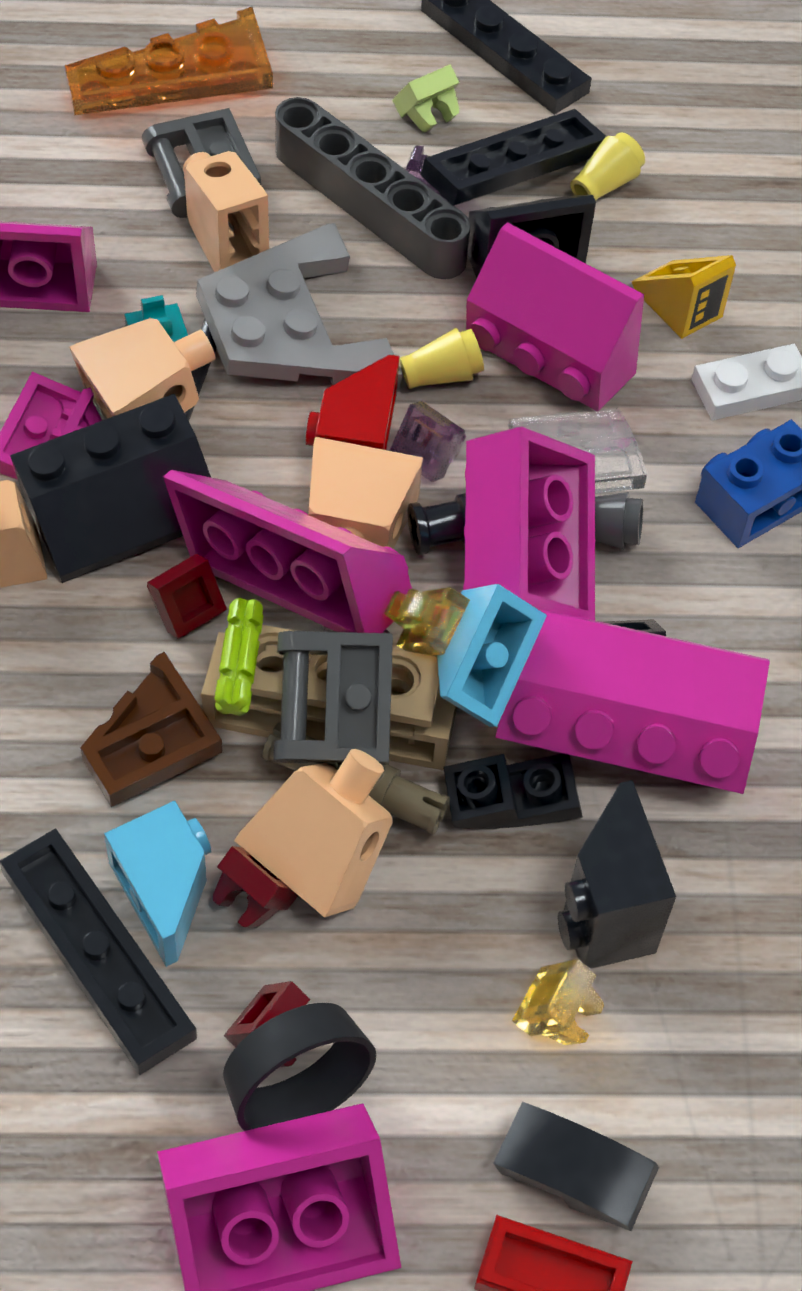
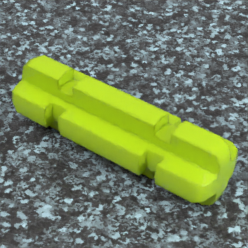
(239, 657)

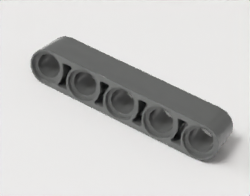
(372, 188)

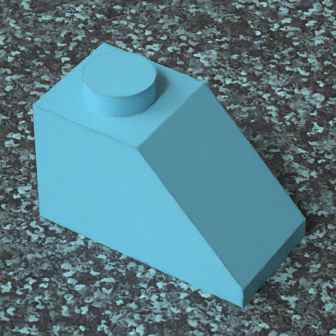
(488, 652)
(161, 872)

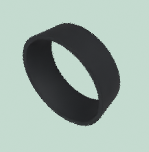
(313, 1090)

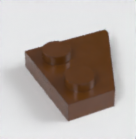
(150, 736)

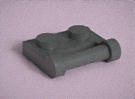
(206, 132)
(355, 696)

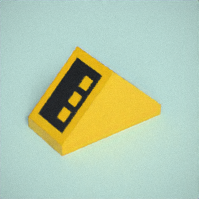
(688, 291)

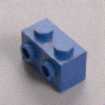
(755, 484)

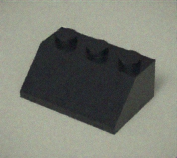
(104, 488)

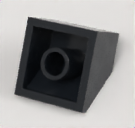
(557, 221)
(617, 887)

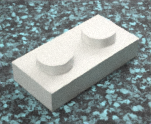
(750, 381)

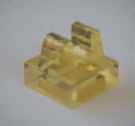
(427, 618)
(556, 998)

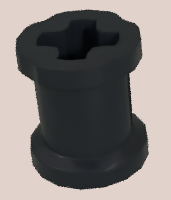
(436, 523)

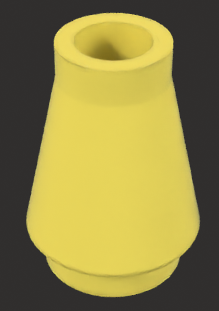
(610, 166)
(444, 360)

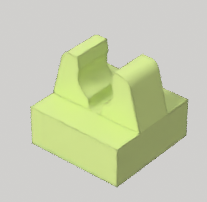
(429, 91)

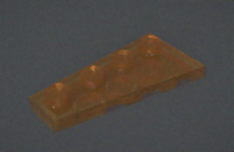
(194, 66)

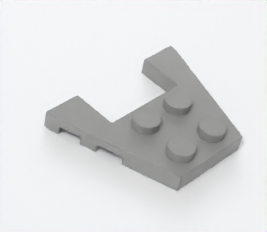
(268, 319)

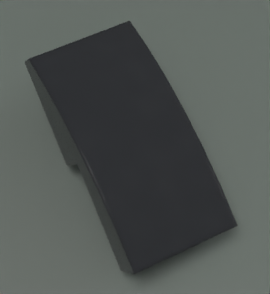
(512, 795)
(576, 1164)

